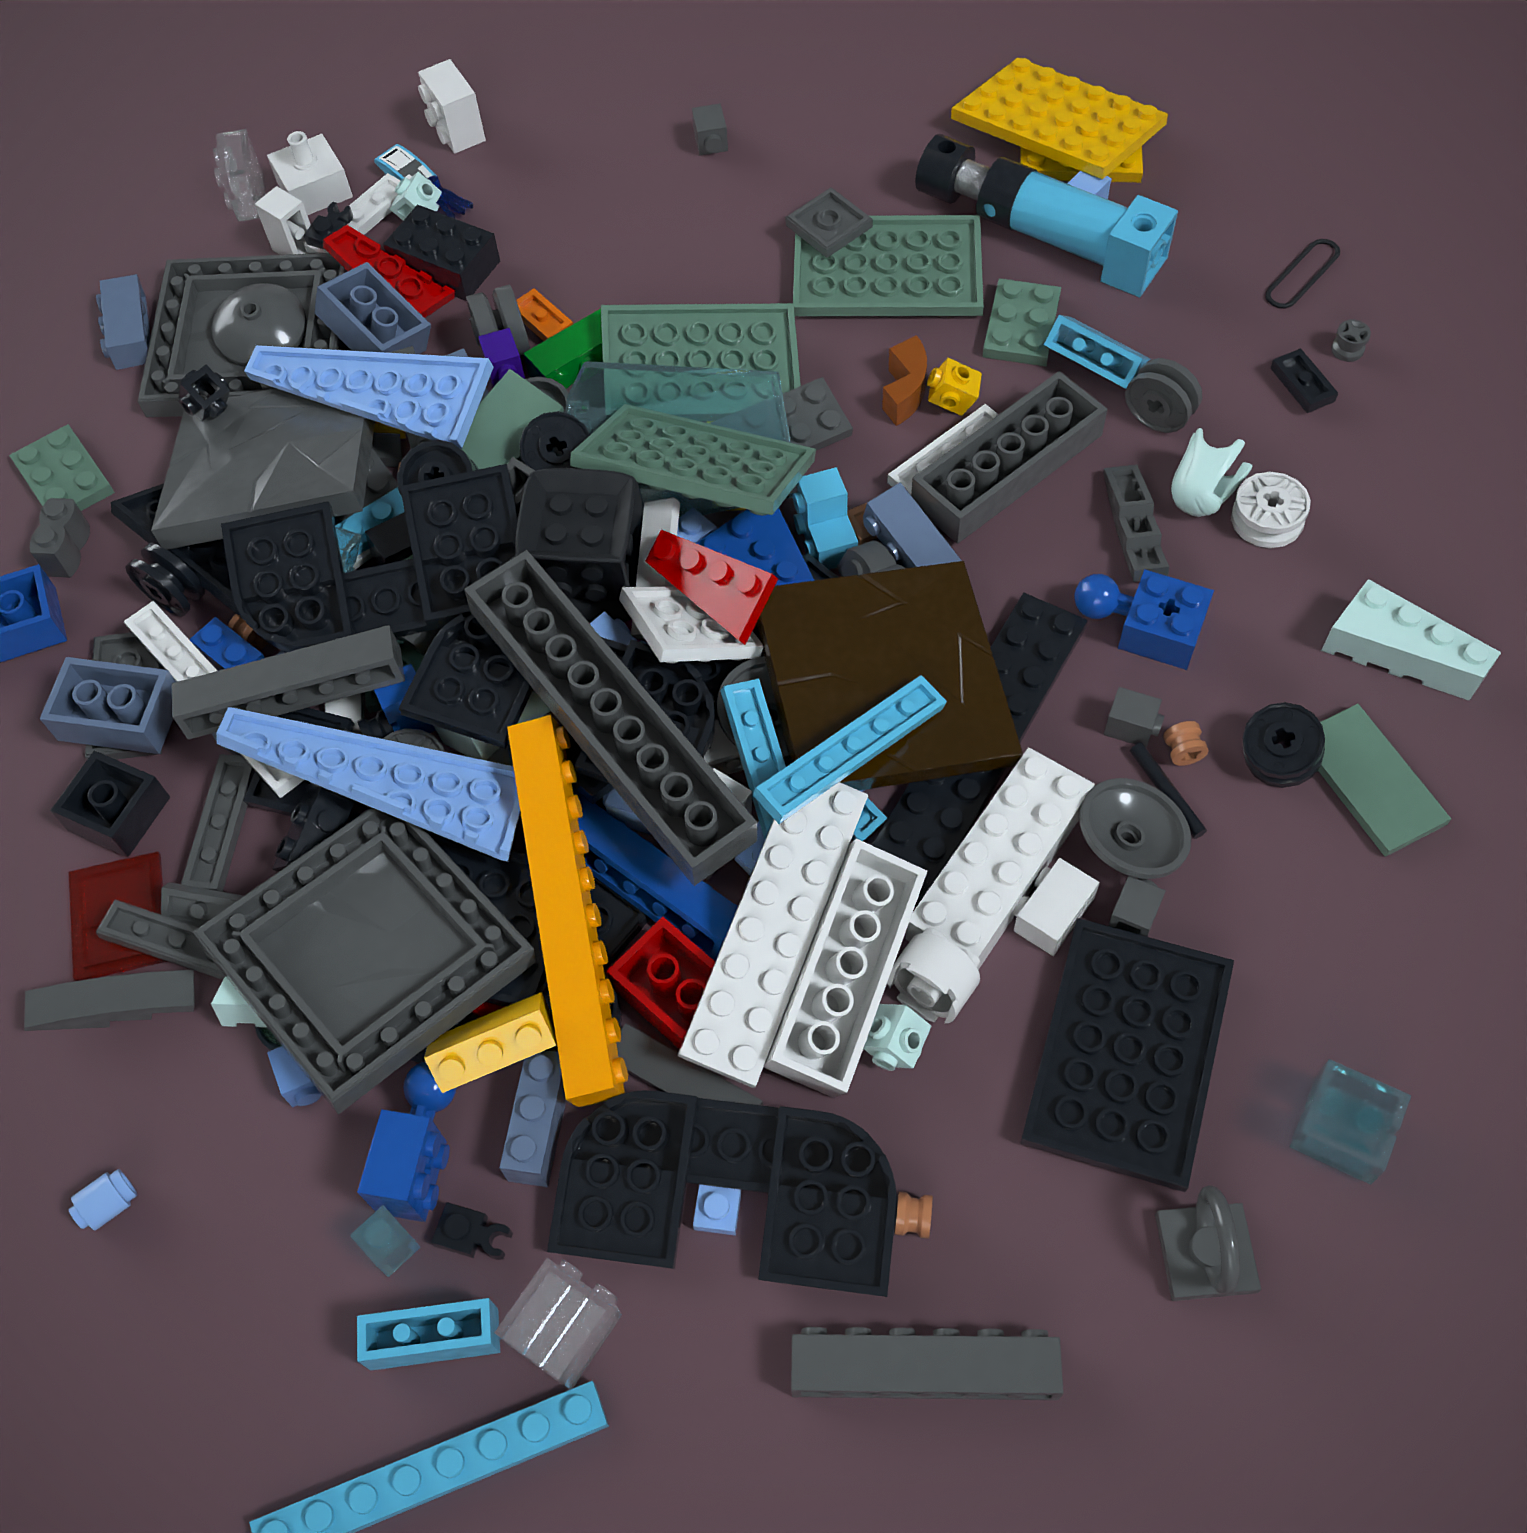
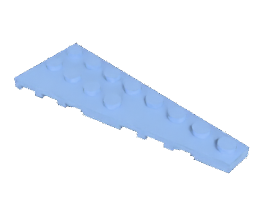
(405, 391)
(430, 788)

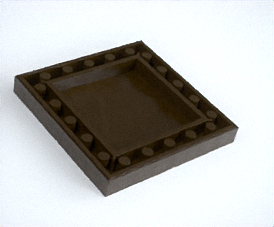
(861, 638)

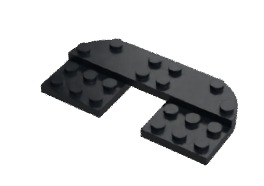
(293, 581)
(478, 692)
(823, 1176)

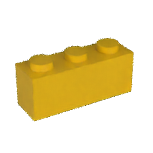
(491, 1042)

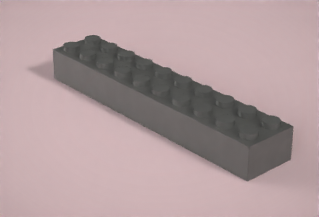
(612, 718)

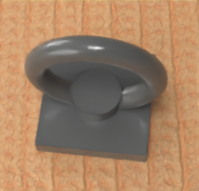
(1207, 1249)

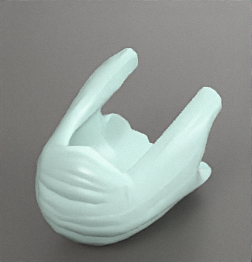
(1199, 479)

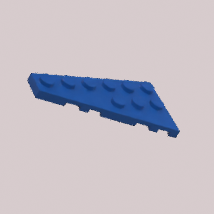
(761, 543)

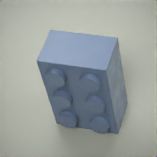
(370, 313)
(110, 705)

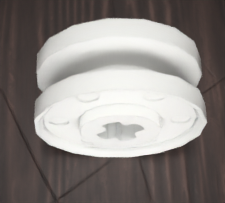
(1270, 509)

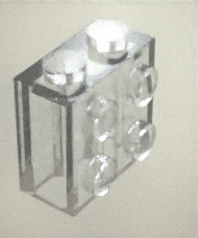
(239, 173)
(560, 1322)

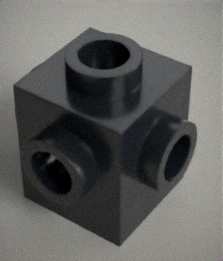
(204, 383)

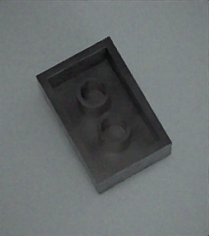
(445, 249)

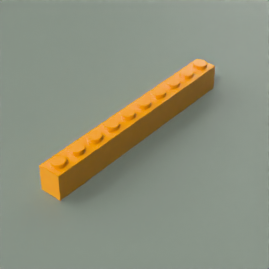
(566, 913)

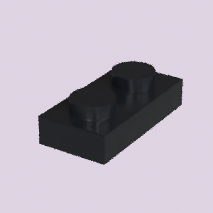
(1304, 380)

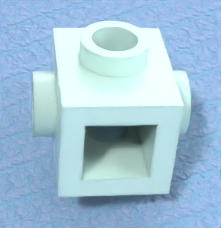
(413, 192)
(896, 1037)

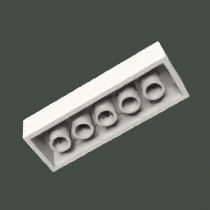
(1002, 855)
(846, 970)

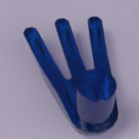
(450, 199)

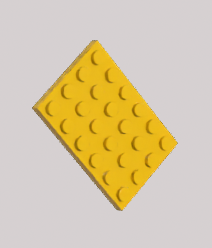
(1060, 117)

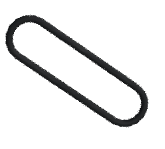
(1311, 282)

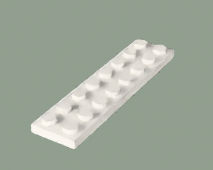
(771, 936)

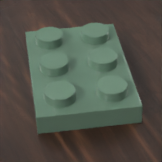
(1021, 322)
(62, 469)

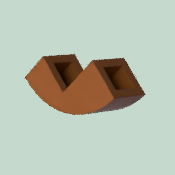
(909, 369)

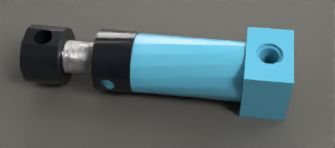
(1122, 239)

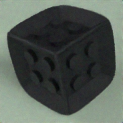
(584, 534)

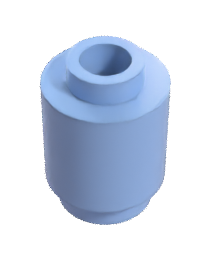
(102, 1200)

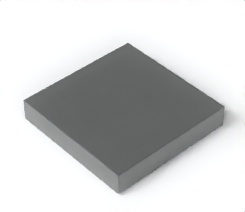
(829, 222)

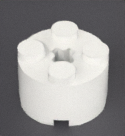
(935, 976)

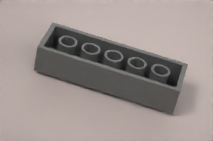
(1008, 456)

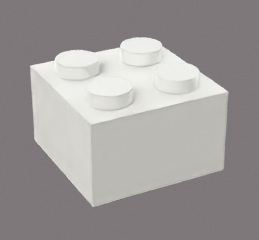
(451, 106)

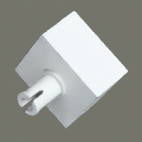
(310, 172)

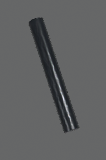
(1164, 784)

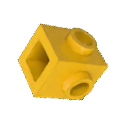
(954, 386)

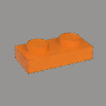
(541, 315)

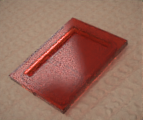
(92, 892)

